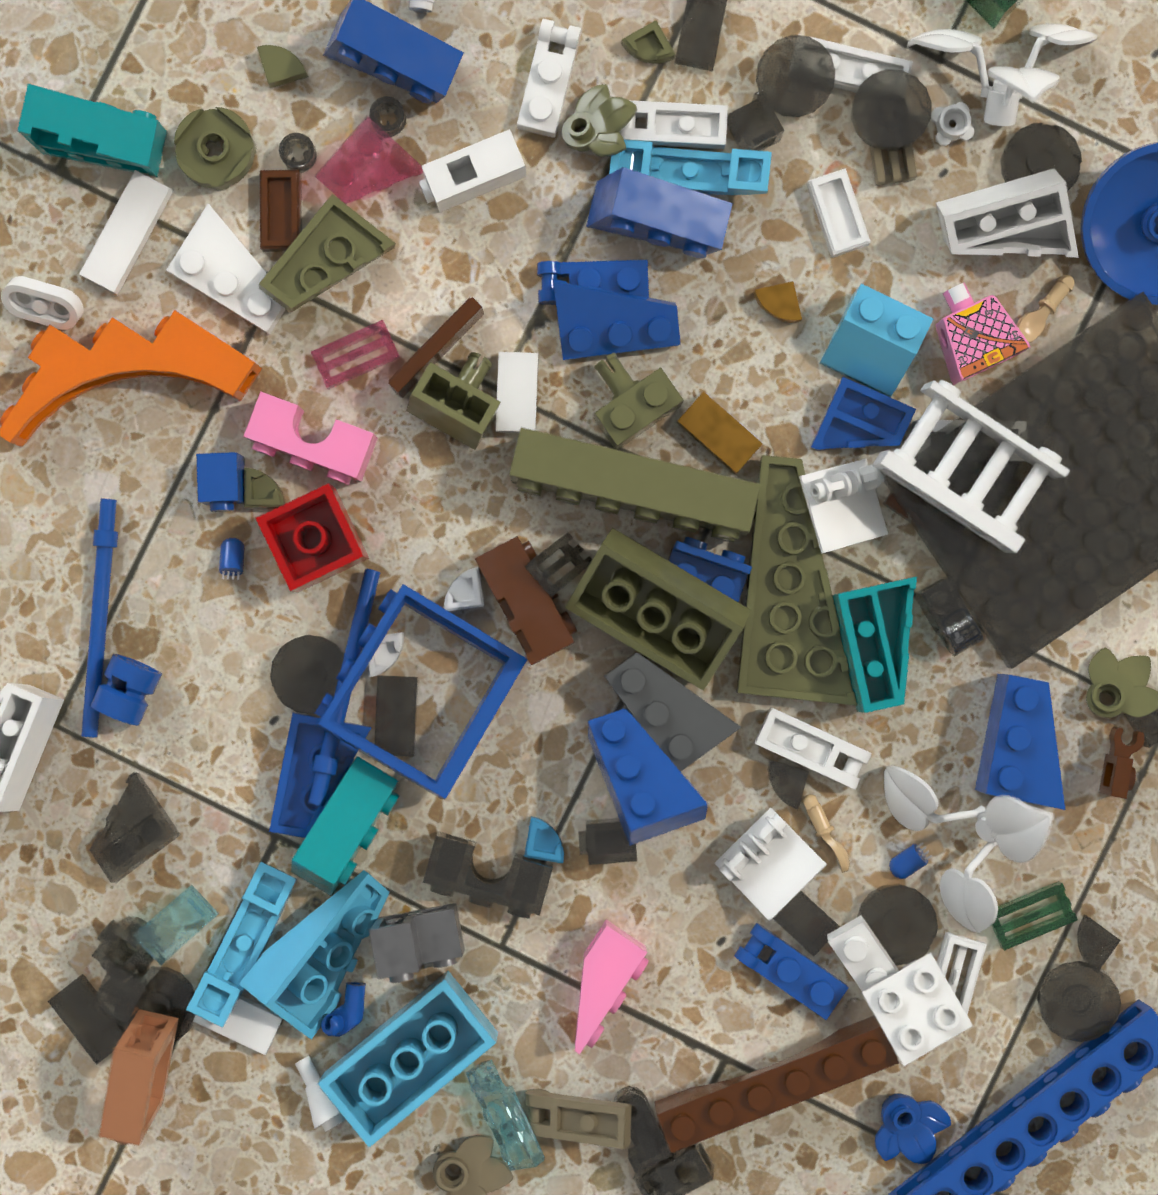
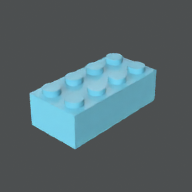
(408, 1059)

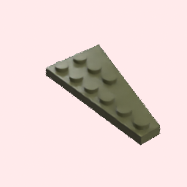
(793, 628)

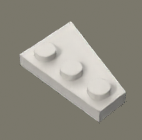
(225, 271)

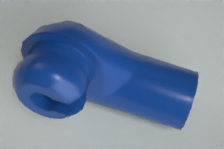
(348, 1014)

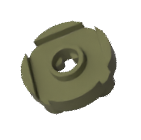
(212, 125)

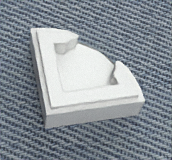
(465, 592)
(386, 654)

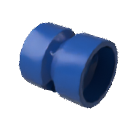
(126, 689)

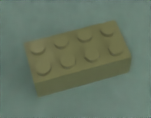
(658, 609)

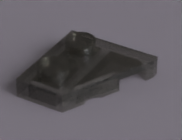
(132, 831)

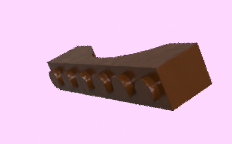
(724, 1105)

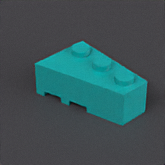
(91, 131)
(876, 641)
(345, 826)

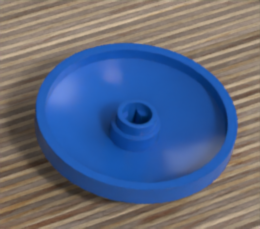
(1122, 224)

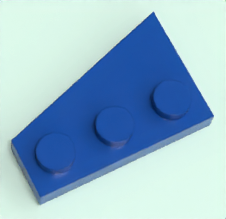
(291, 810)

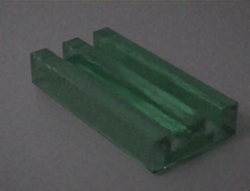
(1039, 929)

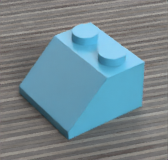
(876, 340)

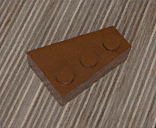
(524, 600)

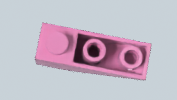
(606, 969)

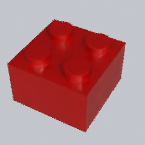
(312, 538)

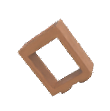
(138, 1077)

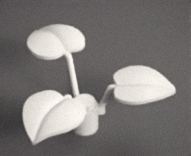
(1009, 81)
(1005, 822)

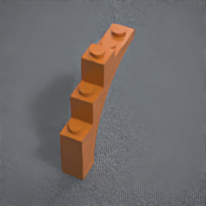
(119, 353)

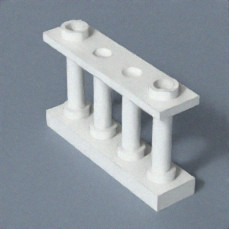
(968, 507)

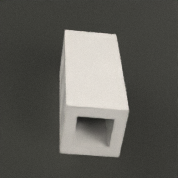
(472, 171)

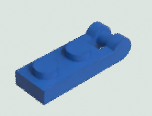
(613, 276)
(792, 972)

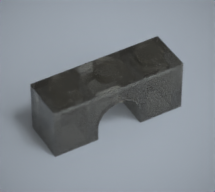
(453, 870)

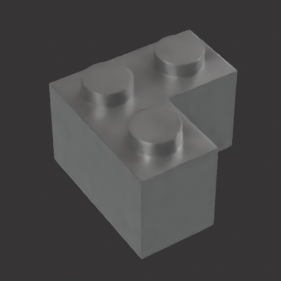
(416, 938)

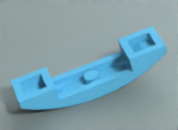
(702, 171)
(242, 944)

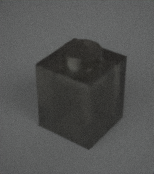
(606, 842)

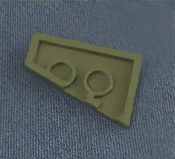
(324, 254)

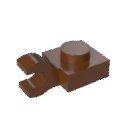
(1117, 773)

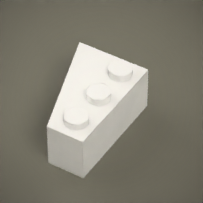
(1011, 217)
(25, 727)

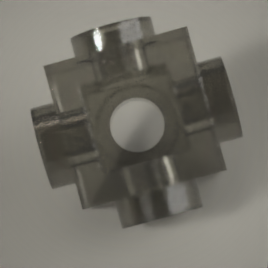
(115, 949)

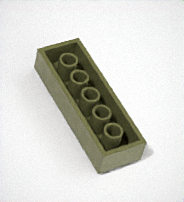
(633, 483)

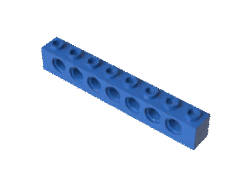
(1043, 1099)

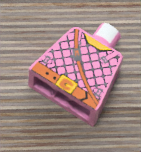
(976, 334)

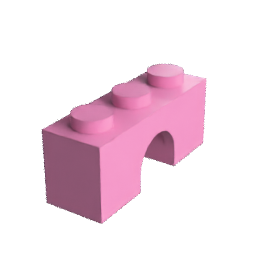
(276, 428)

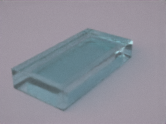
(175, 925)

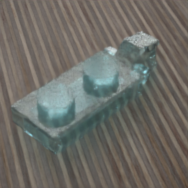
(505, 1117)

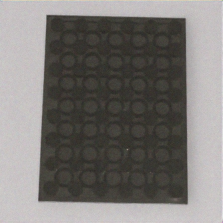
(1082, 532)

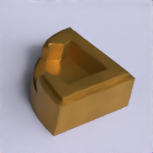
(780, 302)

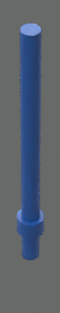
(105, 539)
(326, 762)

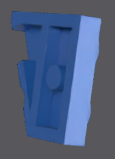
(862, 419)

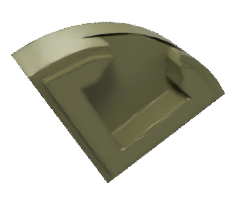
(649, 45)
(280, 65)
(261, 490)

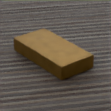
(719, 433)

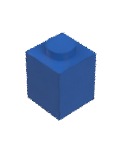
(220, 480)

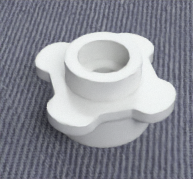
(960, 115)

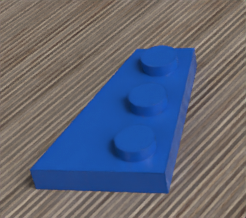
(610, 322)

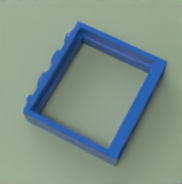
(370, 641)

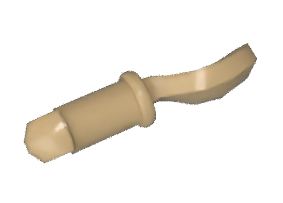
(1034, 322)
(824, 828)

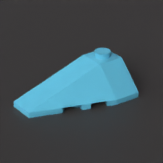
(307, 965)

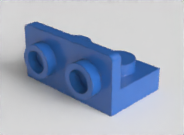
(723, 572)

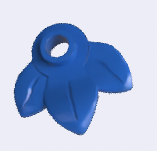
(911, 1133)

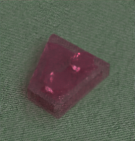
(366, 163)

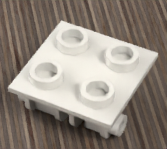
(844, 504)
(770, 864)
(917, 1009)

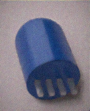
(231, 558)
(908, 861)

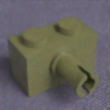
(455, 402)
(635, 403)

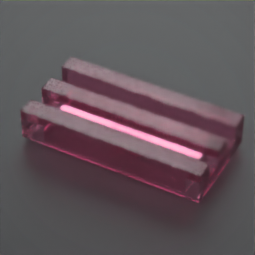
(349, 340)

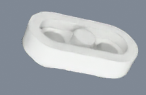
(43, 304)

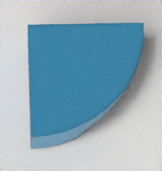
(543, 842)

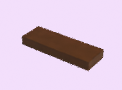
(436, 346)

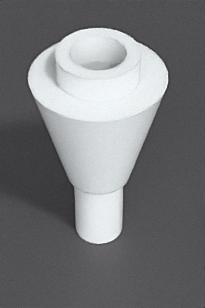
(321, 1107)

